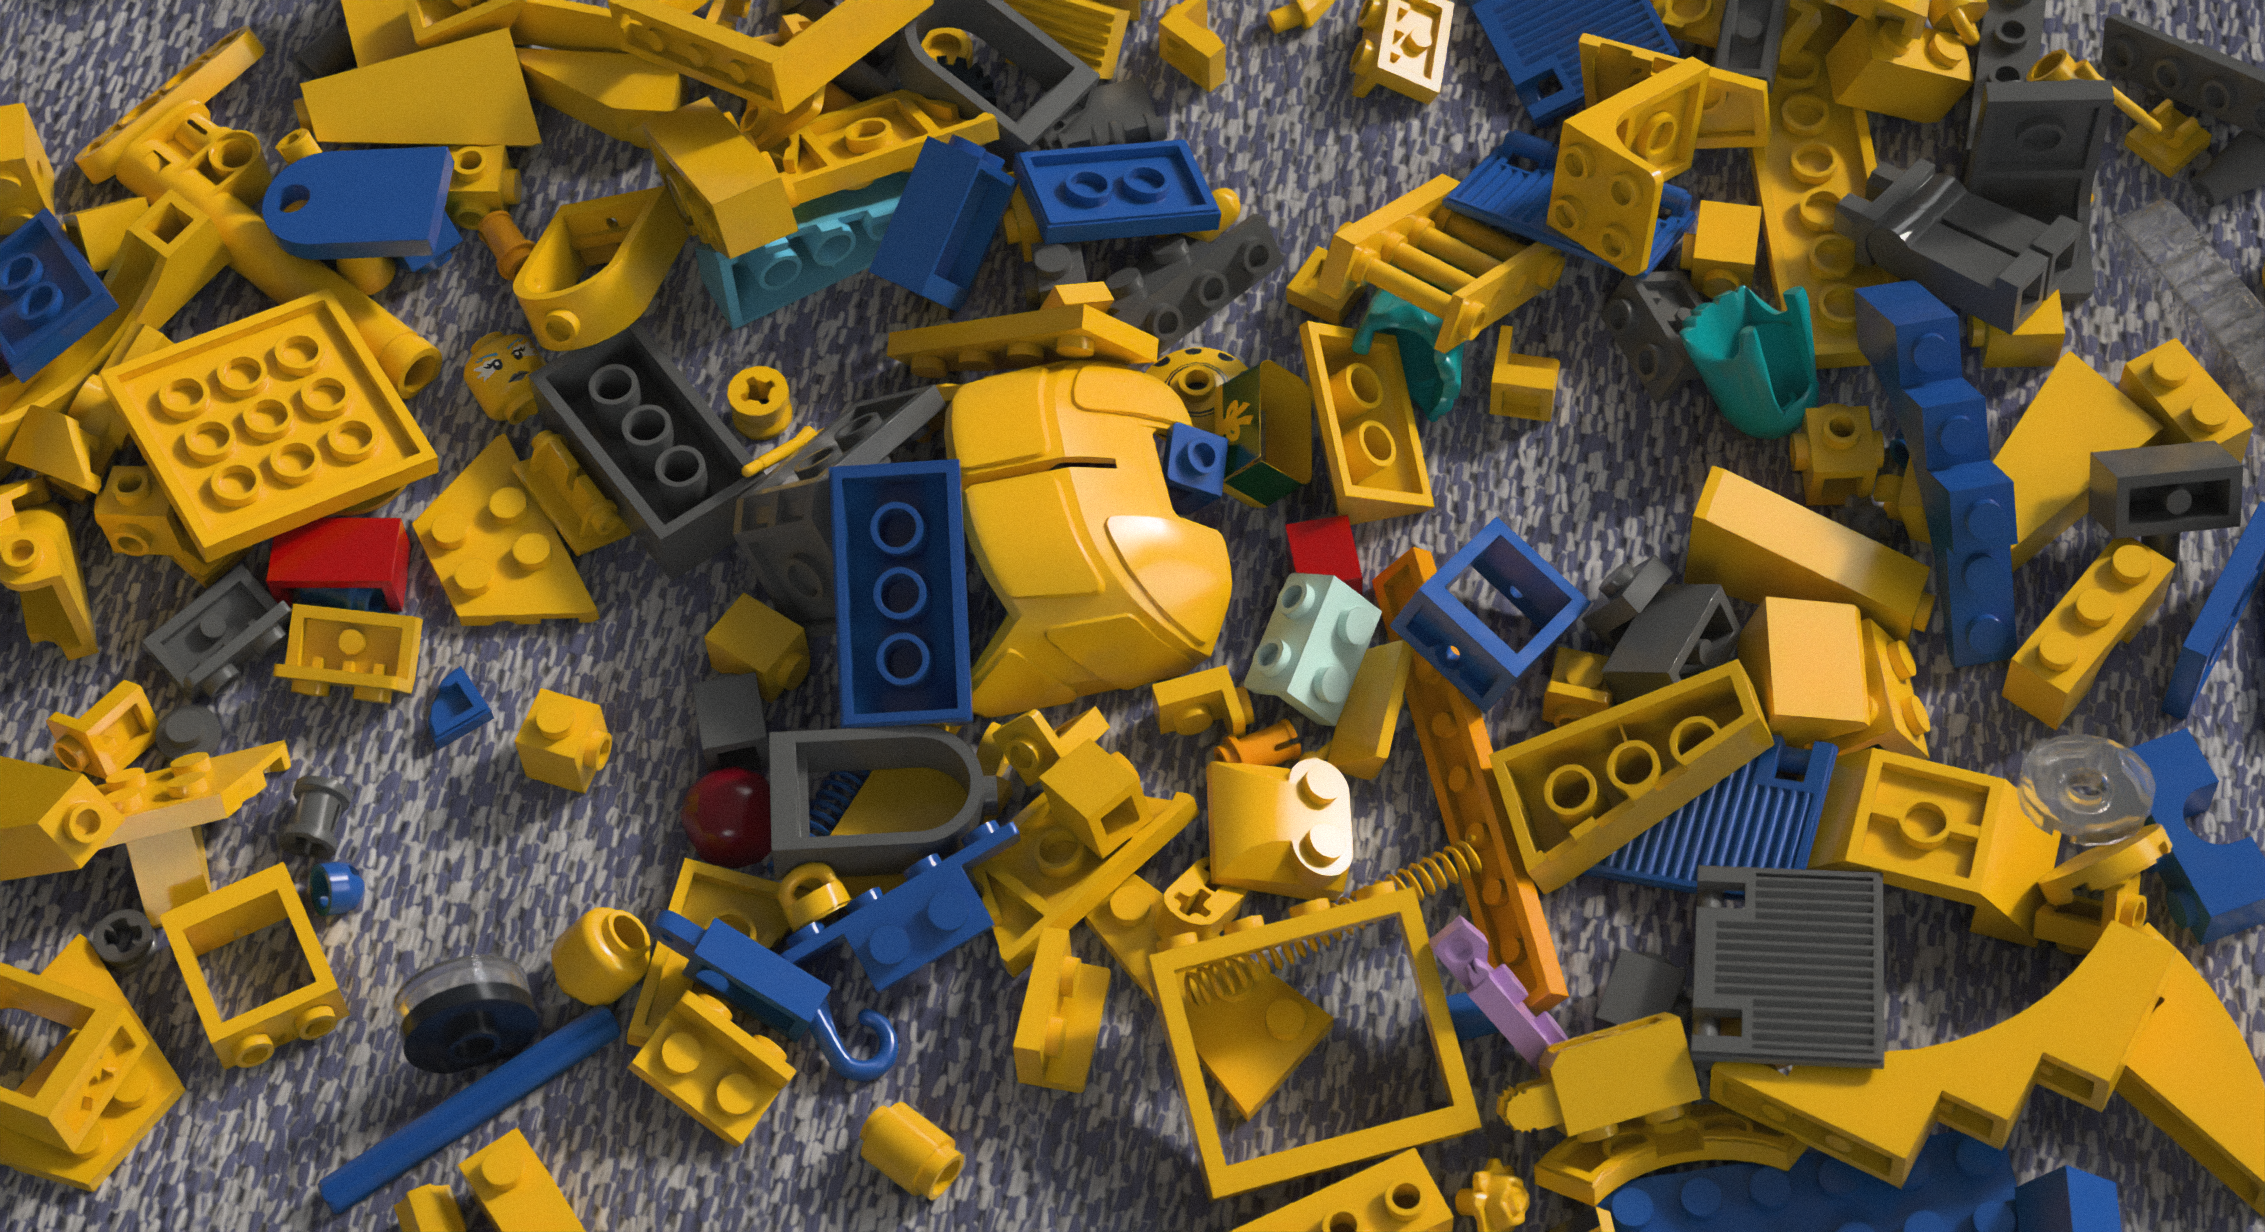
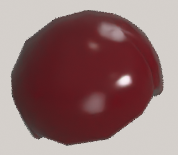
(729, 817)

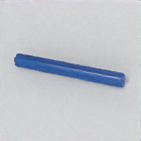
(468, 1109)

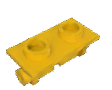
(569, 495)

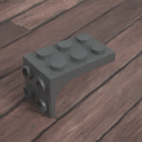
(2040, 156)

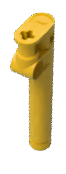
(225, 176)

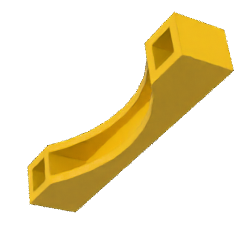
(154, 274)

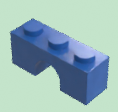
(2208, 884)

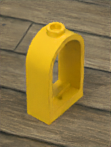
(583, 235)
(88, 1070)

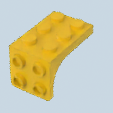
(1618, 160)

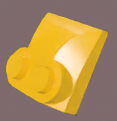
(1280, 828)

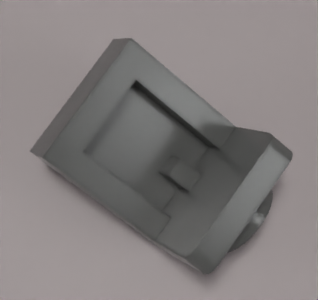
(1624, 597)

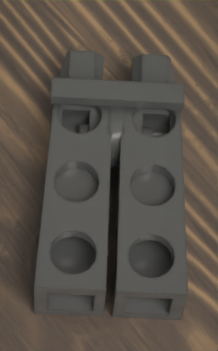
(1958, 243)

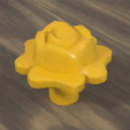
(1496, 1198)

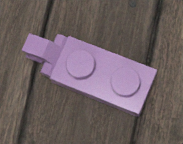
(1495, 991)

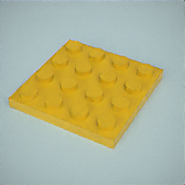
(268, 423)

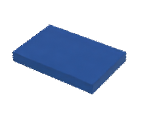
(1116, 191)
(45, 295)
(2217, 618)

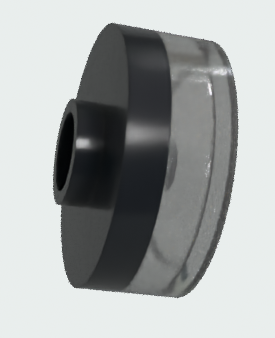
(465, 1013)

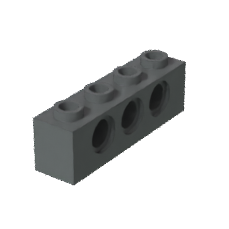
(2005, 52)

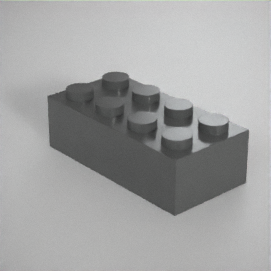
(647, 445)

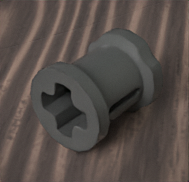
(315, 817)

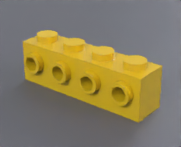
(1383, 1198)

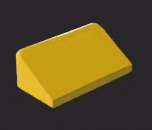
(1371, 711)

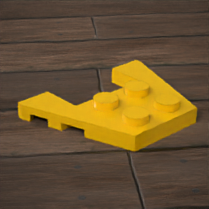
(129, 1115)

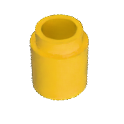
(910, 1150)

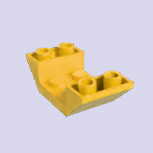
(1938, 836)

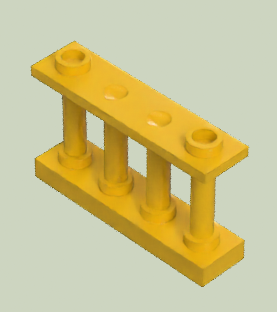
(1420, 223)

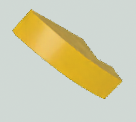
(2201, 1082)

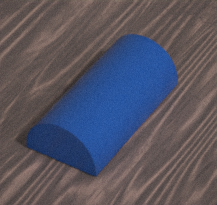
(900, 594)

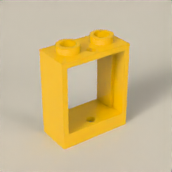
(230, 916)

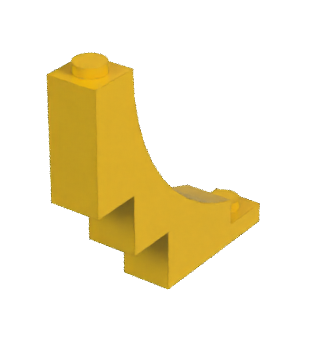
(1977, 1084)

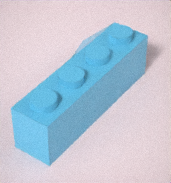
(833, 242)

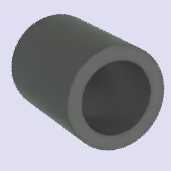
(325, 54)

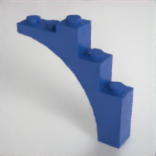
(1964, 494)

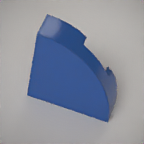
(456, 709)

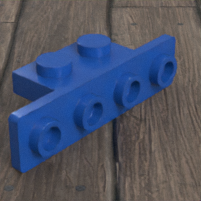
(915, 921)

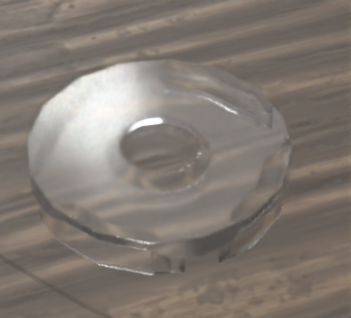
(2090, 761)

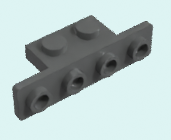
(2186, 72)
(1191, 280)

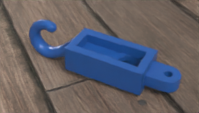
(771, 990)

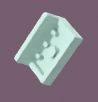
(1313, 645)

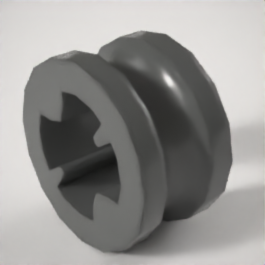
(117, 923)

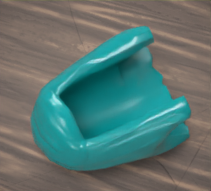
(1755, 359)
(1430, 374)

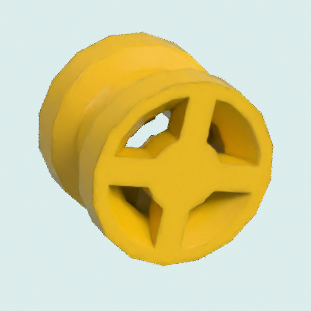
(748, 414)

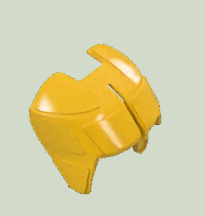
(1083, 558)

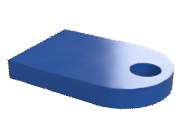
(361, 203)

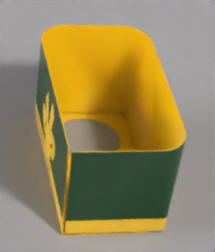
(1288, 433)

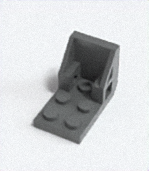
(787, 514)

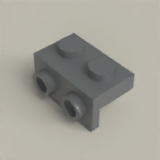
(219, 634)

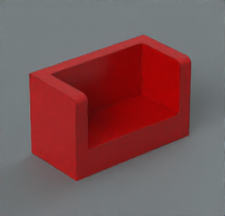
(342, 556)

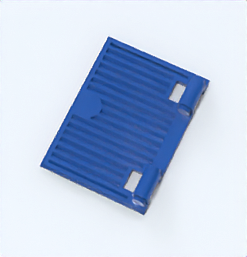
(1543, 38)
(1521, 199)
(1735, 823)

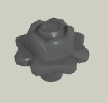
(1866, 518)

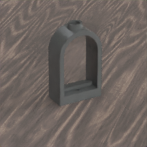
(1021, 42)
(870, 748)

